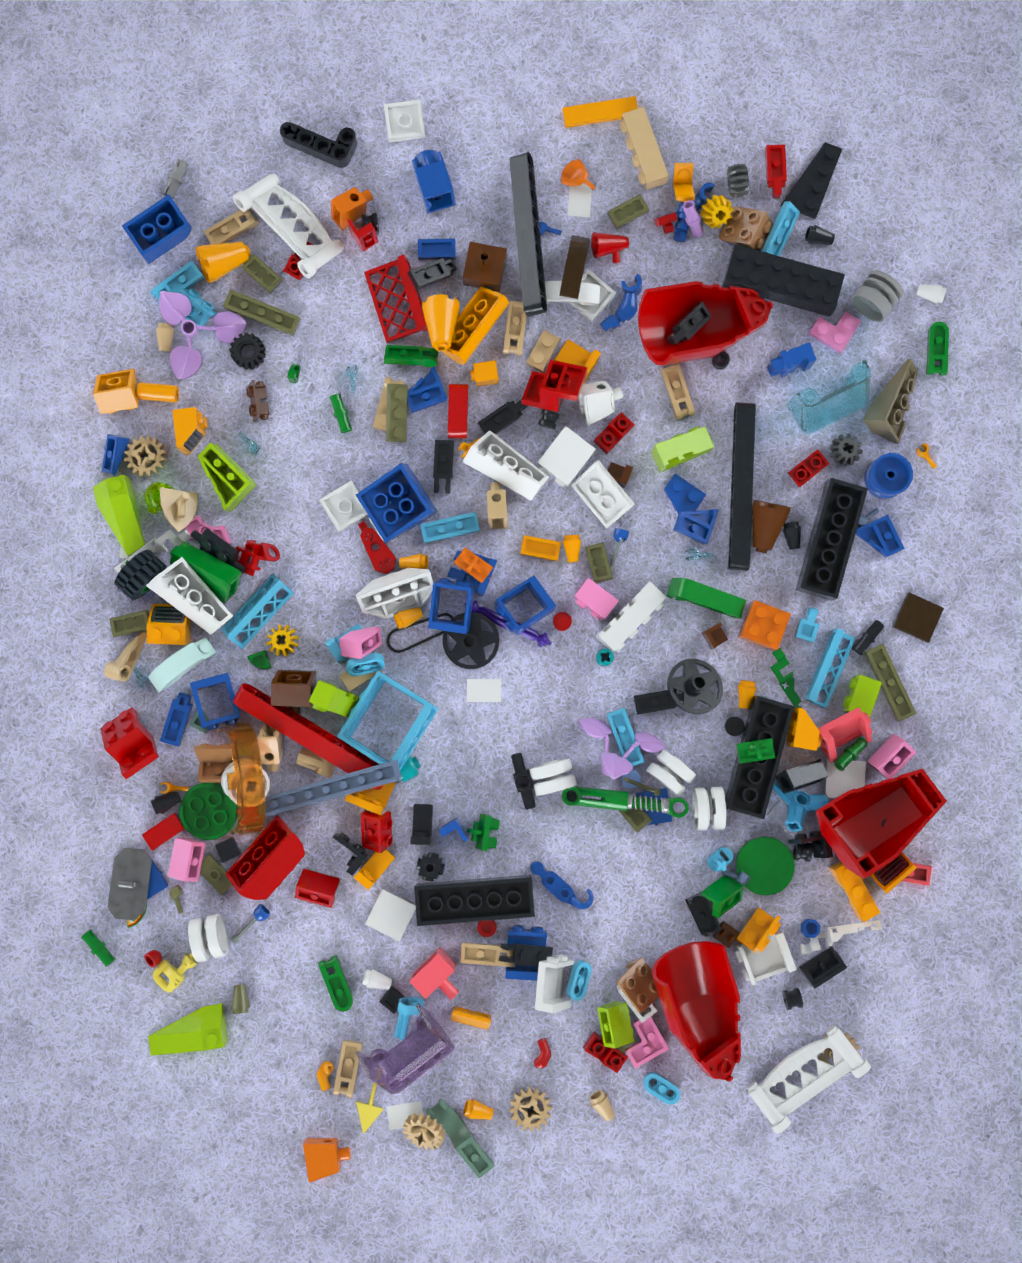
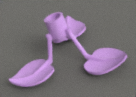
(174, 309)
(614, 765)

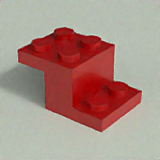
(558, 382)
(129, 742)

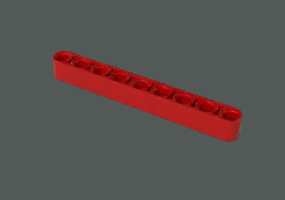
(302, 730)

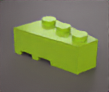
(682, 448)
(226, 475)
(332, 698)

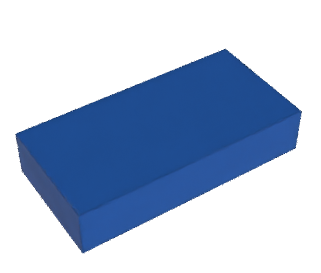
(436, 249)

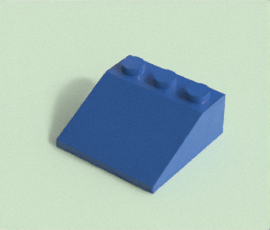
(396, 502)

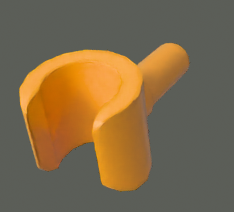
(466, 447)
(925, 454)
(171, 787)

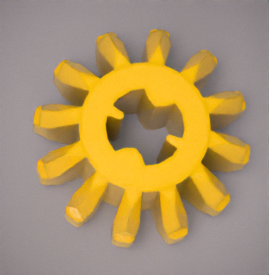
(716, 211)
(282, 648)

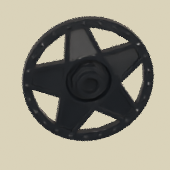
(472, 642)
(695, 686)

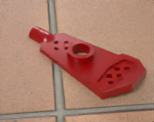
(381, 554)

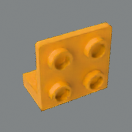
(577, 355)
(372, 799)
(757, 930)

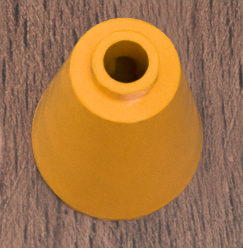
(221, 258)
(441, 319)

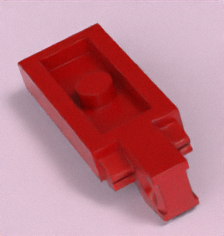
(776, 168)

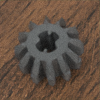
(738, 180)
(845, 456)

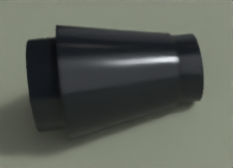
(818, 235)
(792, 534)
(165, 802)

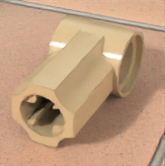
(312, 761)

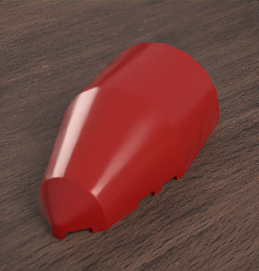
(734, 314)
(701, 1004)

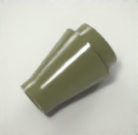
(240, 1000)

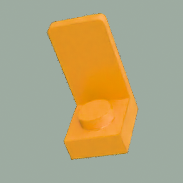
(683, 181)
(374, 868)

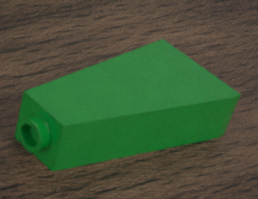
(216, 574)

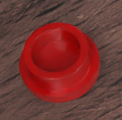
(562, 621)

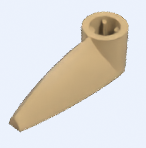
(126, 661)

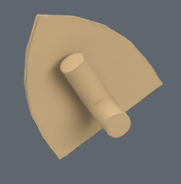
(178, 507)

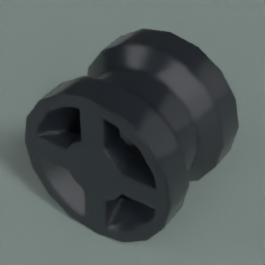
(370, 218)
(548, 419)
(803, 851)
(792, 999)

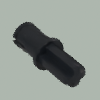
(868, 637)

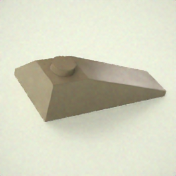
(888, 408)

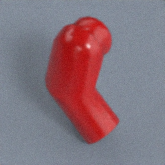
(545, 1055)

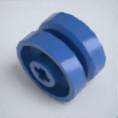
(886, 466)

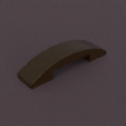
(574, 267)

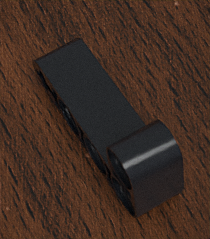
(317, 141)

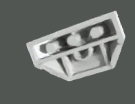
(396, 592)

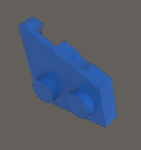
(426, 392)
(683, 494)
(696, 524)
(881, 536)

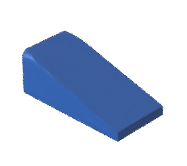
(114, 453)

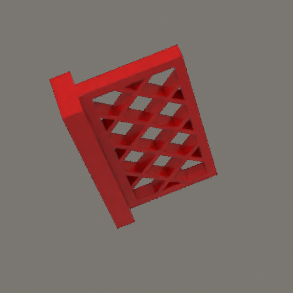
(410, 291)

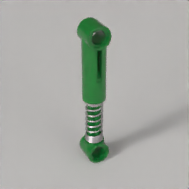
(623, 801)

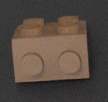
(747, 228)
(212, 761)
(638, 984)

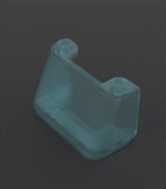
(817, 413)

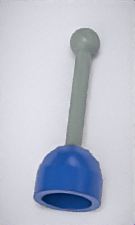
(619, 536)
(260, 914)

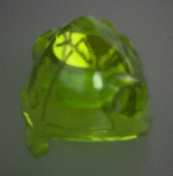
(152, 496)

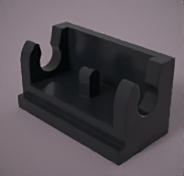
(702, 914)
(823, 967)

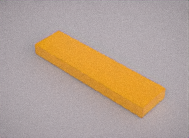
(598, 111)

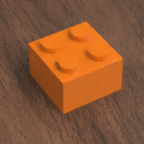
(764, 625)

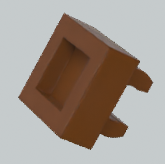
(726, 935)

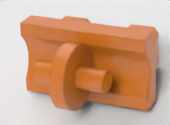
(473, 565)

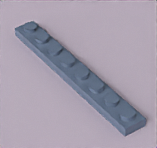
(332, 788)

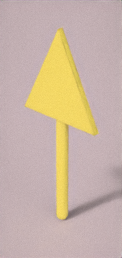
(368, 1112)

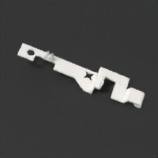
(159, 547)
(834, 937)

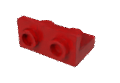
(376, 831)

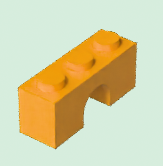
(858, 894)

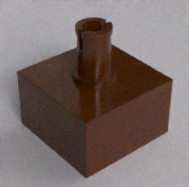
(484, 266)
(293, 688)

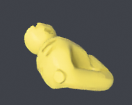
(175, 975)

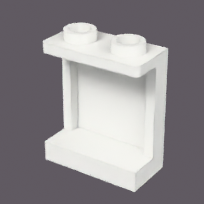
(566, 457)
(772, 961)
(550, 984)

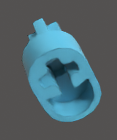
(334, 647)
(717, 862)
(406, 1007)

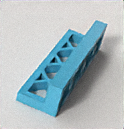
(252, 607)
(825, 666)

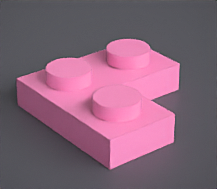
(835, 336)
(649, 1046)

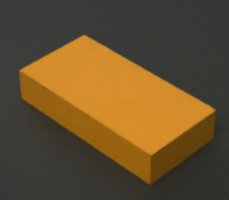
(540, 548)

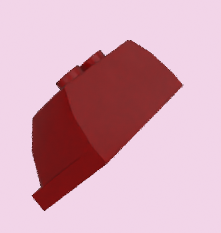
(266, 861)

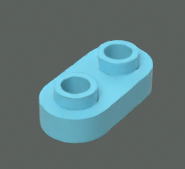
(369, 664)
(578, 980)
(660, 1088)

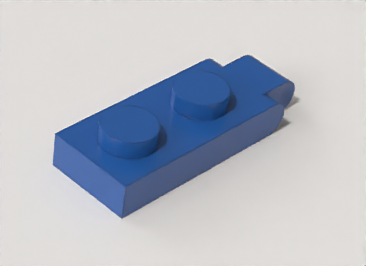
(177, 720)

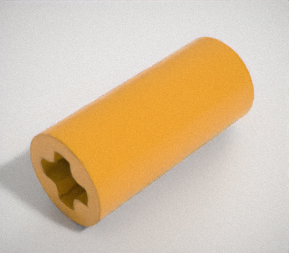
(158, 392)

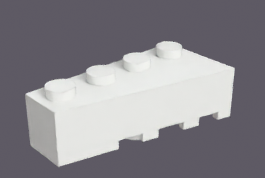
(505, 465)
(190, 596)
(630, 617)

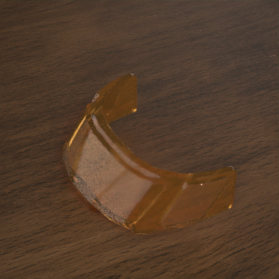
(246, 778)

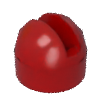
(153, 958)

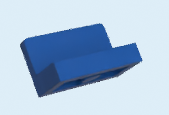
(452, 825)

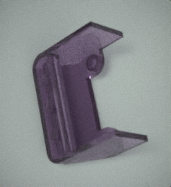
(409, 1058)

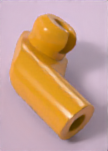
(323, 1073)

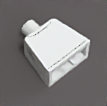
(597, 401)

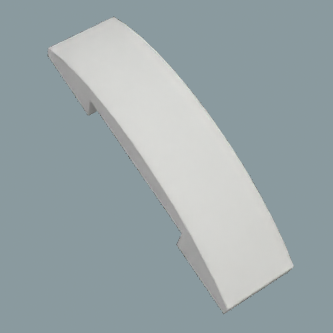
(588, 294)

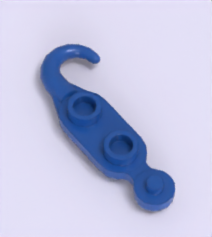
(559, 887)

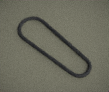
(418, 643)

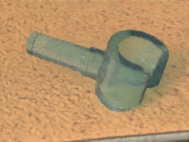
(352, 377)
(253, 447)
(695, 554)
(140, 676)

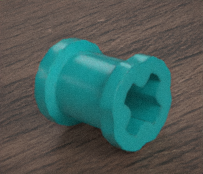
(610, 657)

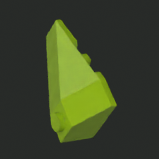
(119, 508)
(194, 1032)

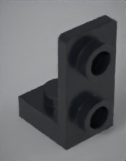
(422, 824)
(821, 848)
(355, 862)

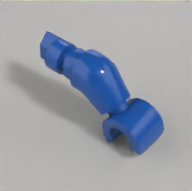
(681, 226)
(628, 306)

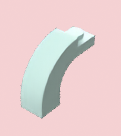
(180, 662)

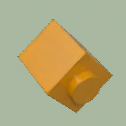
(485, 373)

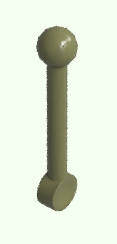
(657, 792)

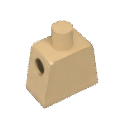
(497, 507)
(271, 747)

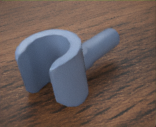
(864, 520)
(743, 878)

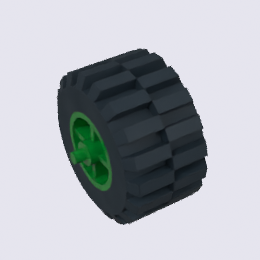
(138, 573)

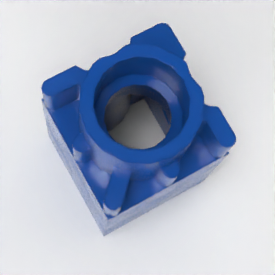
(433, 180)

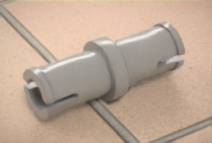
(175, 178)

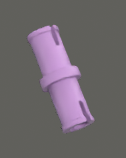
(693, 219)

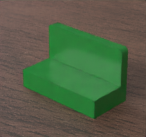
(724, 894)

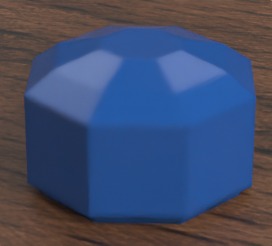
(810, 928)

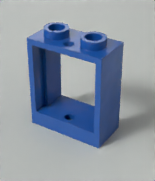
(540, 595)
(448, 625)
(209, 682)

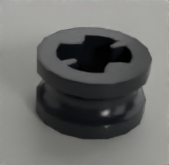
(725, 363)

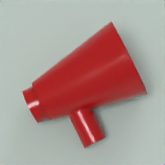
(607, 244)

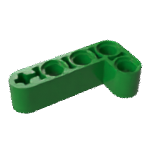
(706, 597)

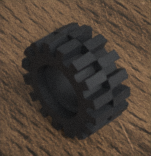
(239, 343)

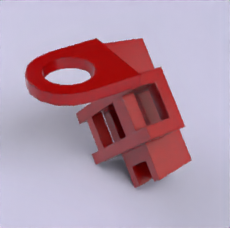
(257, 552)

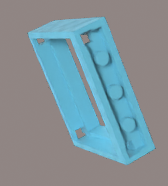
(366, 699)

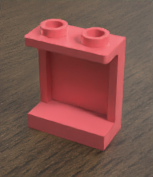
(843, 731)

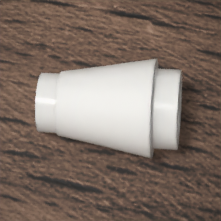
(933, 293)
(376, 980)

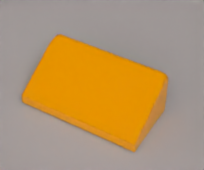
(471, 1017)

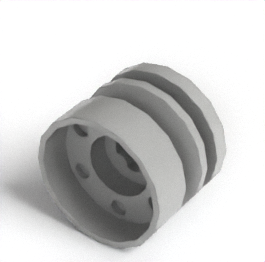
(877, 296)

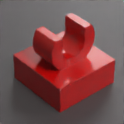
(666, 222)

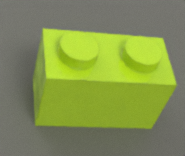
(862, 694)
(615, 1024)

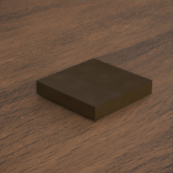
(918, 617)

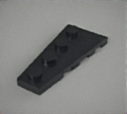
(813, 183)

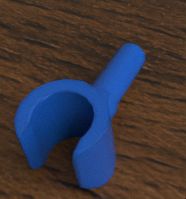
(544, 227)

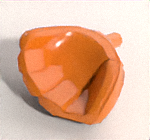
(575, 174)

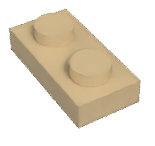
(543, 351)

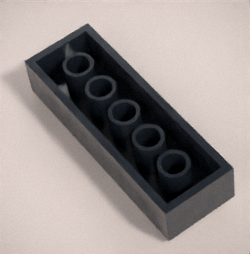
(784, 280)
(831, 539)
(753, 781)
(474, 900)

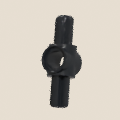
(526, 791)

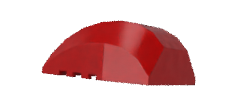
(855, 820)

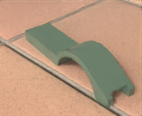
(461, 1138)

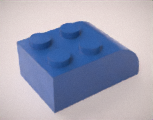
(158, 229)

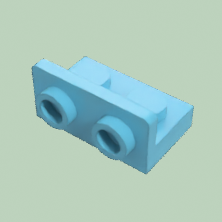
(201, 309)

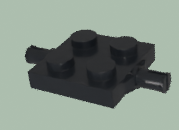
(218, 548)

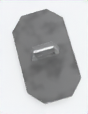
(129, 884)

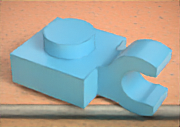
(807, 628)

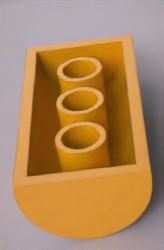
(475, 323)

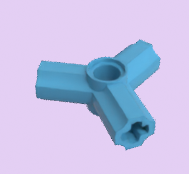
(798, 804)

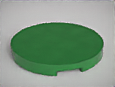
(207, 811)
(767, 863)

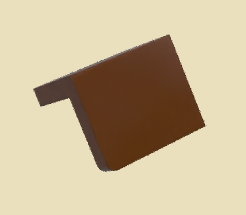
(620, 473)
(714, 636)

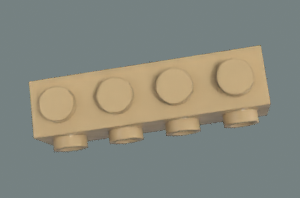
(644, 148)

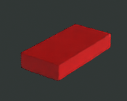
(163, 831)

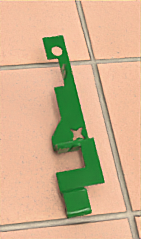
(789, 679)

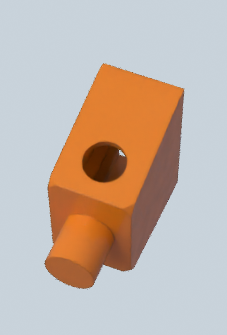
(349, 206)
(323, 1157)

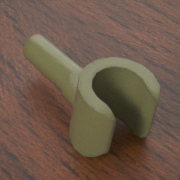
(174, 893)

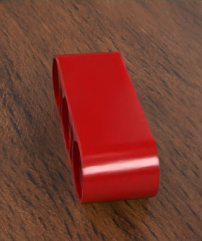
(458, 411)

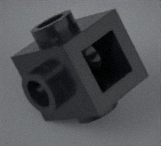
(433, 859)

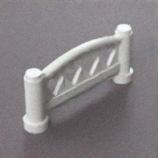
(312, 255)
(777, 1107)

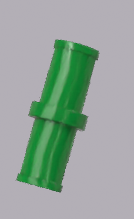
(340, 413)
(850, 754)
(98, 948)

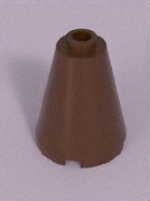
(767, 524)

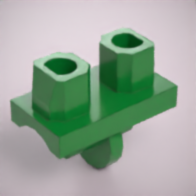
(755, 750)
(481, 831)

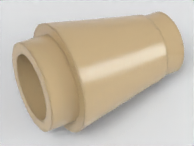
(165, 336)
(602, 1105)

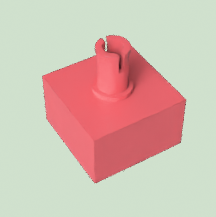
(434, 974)

